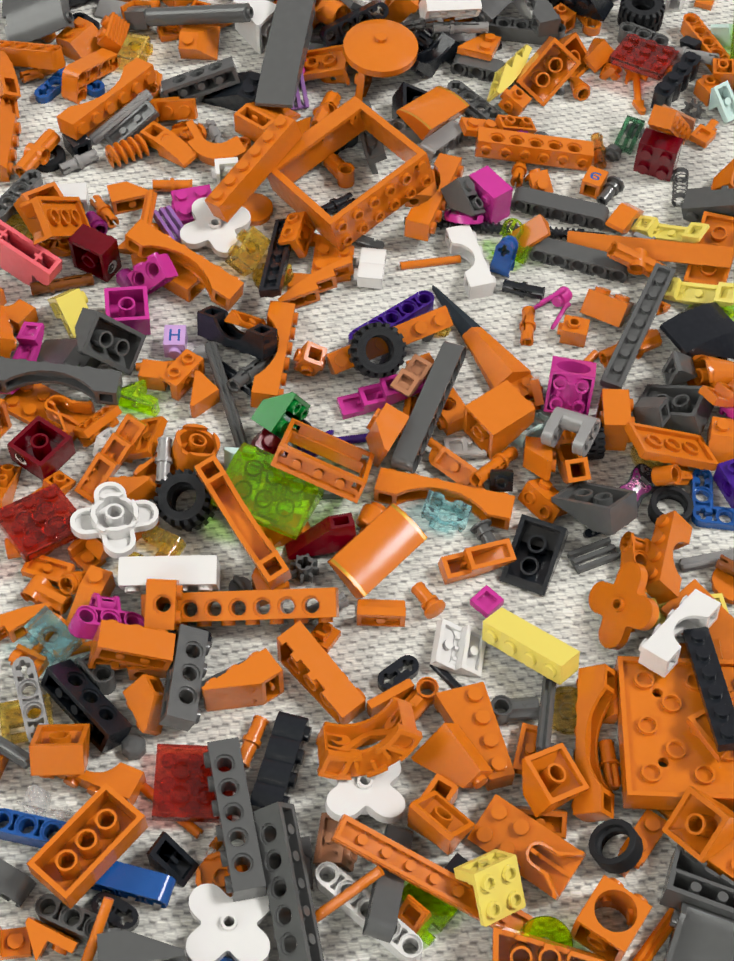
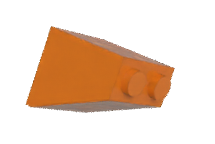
(498, 418)

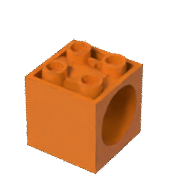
(598, 939)

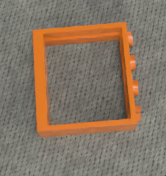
(318, 471)

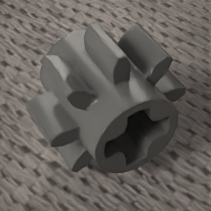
(697, 114)
(310, 566)

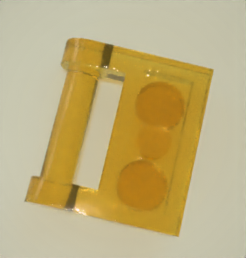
(12, 718)

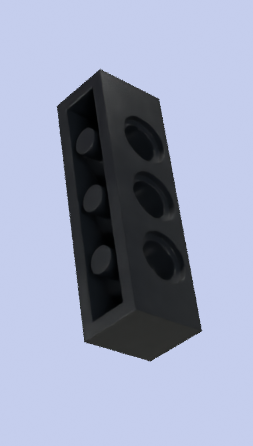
(85, 704)

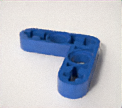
(94, 89)
(707, 507)

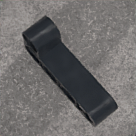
(353, 19)

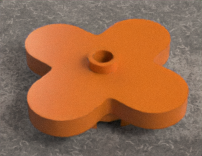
(623, 605)

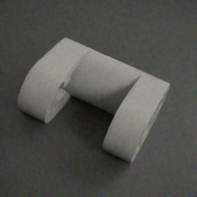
(564, 419)

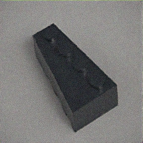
(588, 8)

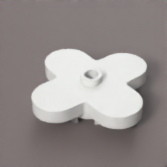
(212, 231)
(114, 519)
(367, 796)
(214, 939)

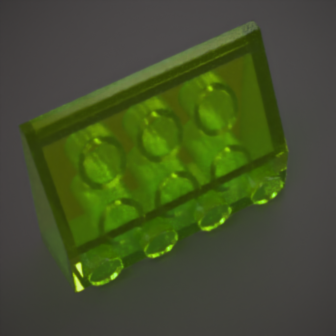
(270, 494)

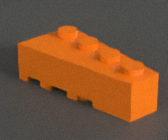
(319, 674)
(473, 712)
(520, 946)

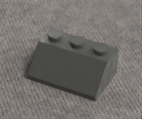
(108, 340)

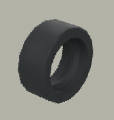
(673, 493)
(626, 860)

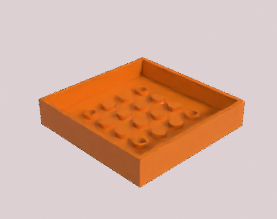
(657, 731)

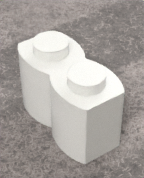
(371, 268)

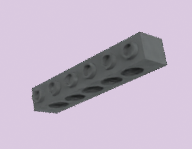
(251, 882)
(287, 883)

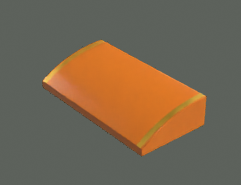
(432, 111)
(377, 550)

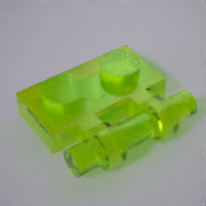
(441, 912)

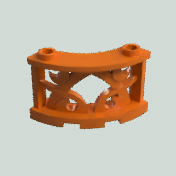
(339, 742)

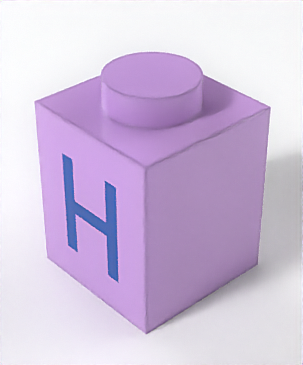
(174, 340)

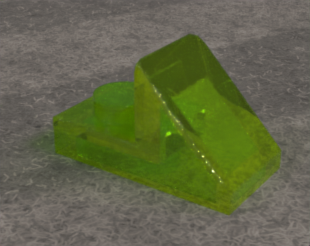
(135, 398)

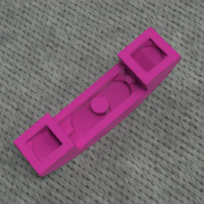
(30, 343)

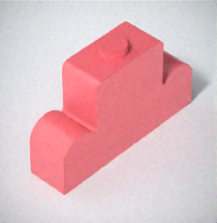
(25, 259)

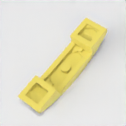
(651, 227)
(700, 293)

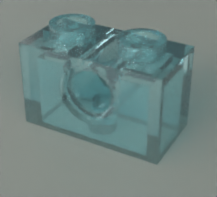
(45, 622)

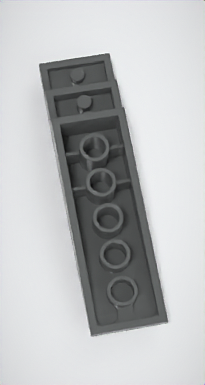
(285, 53)

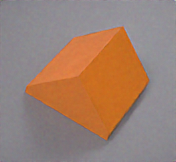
(439, 821)

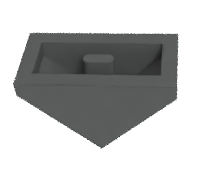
(678, 369)

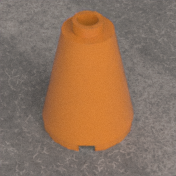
(711, 370)

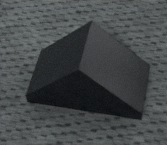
(171, 859)

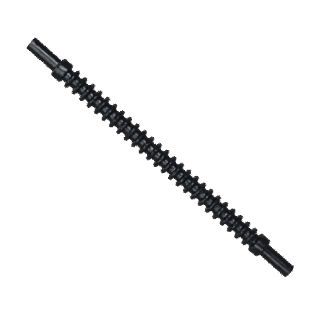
(498, 227)

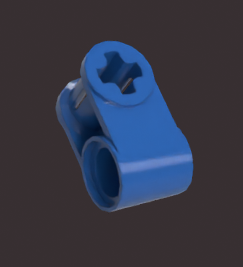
(504, 256)

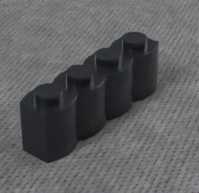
(676, 80)
(280, 760)

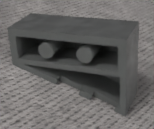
(704, 199)
(697, 885)

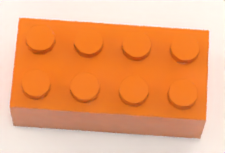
(87, 845)

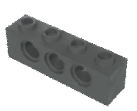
(202, 80)
(173, 711)

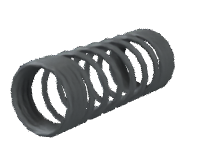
(685, 179)

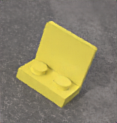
(495, 885)

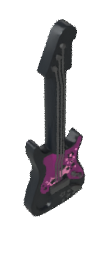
(639, 481)

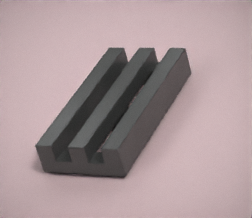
(591, 547)

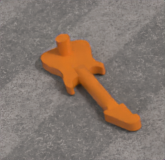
(638, 103)

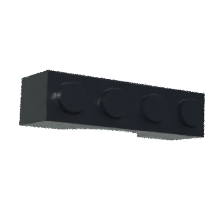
(257, 341)

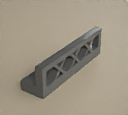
(372, 148)

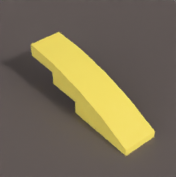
(509, 72)

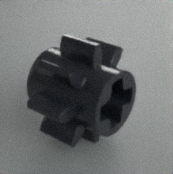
(424, 39)

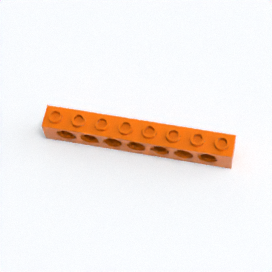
(326, 597)

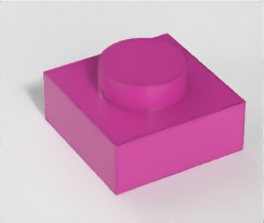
(486, 601)

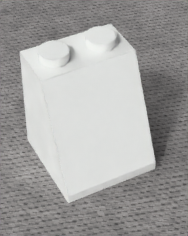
(258, 29)

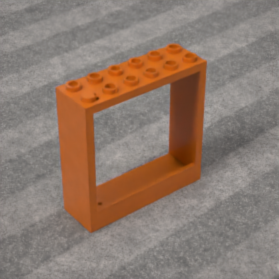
(374, 204)

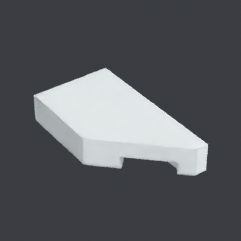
(464, 448)

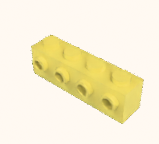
(530, 645)

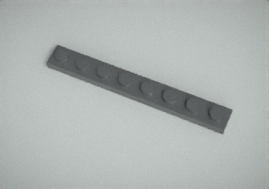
(637, 327)

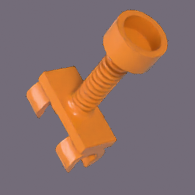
(39, 660)

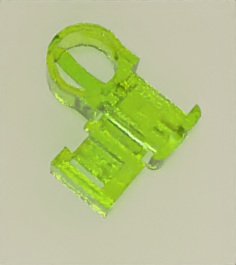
(522, 253)

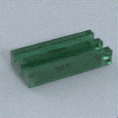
(635, 121)

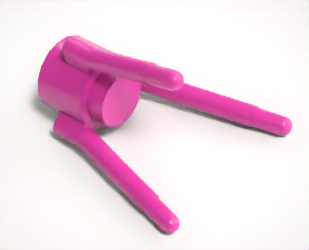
(559, 298)

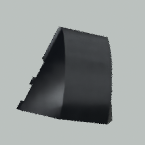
(702, 331)

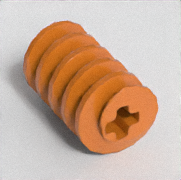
(126, 149)

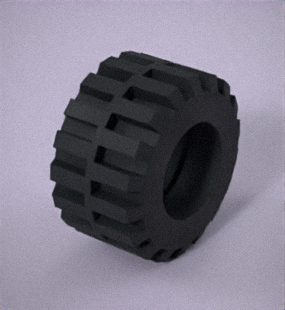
(642, 12)
(395, 350)
(169, 493)

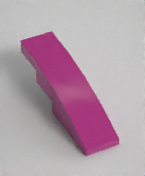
(371, 398)

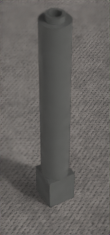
(144, 16)

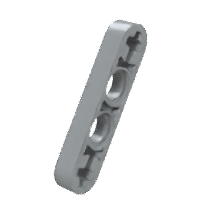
(30, 702)

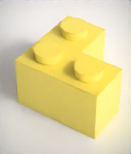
(68, 307)

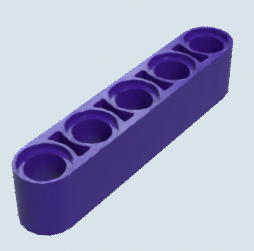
(407, 309)

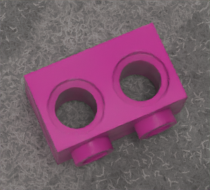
(154, 272)

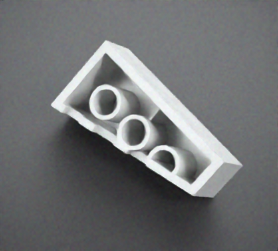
(194, 572)

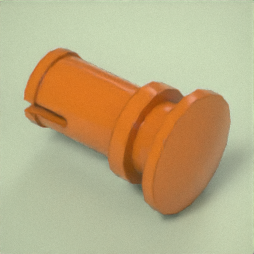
(429, 602)

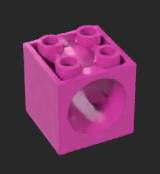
(570, 385)

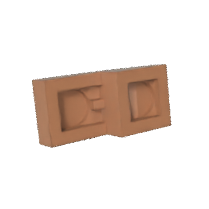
(411, 377)

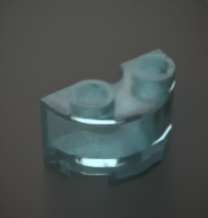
(445, 514)

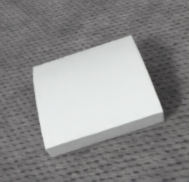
(458, 649)

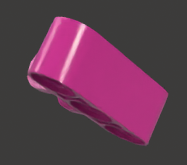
(87, 618)

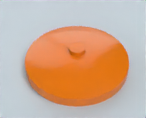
(380, 48)

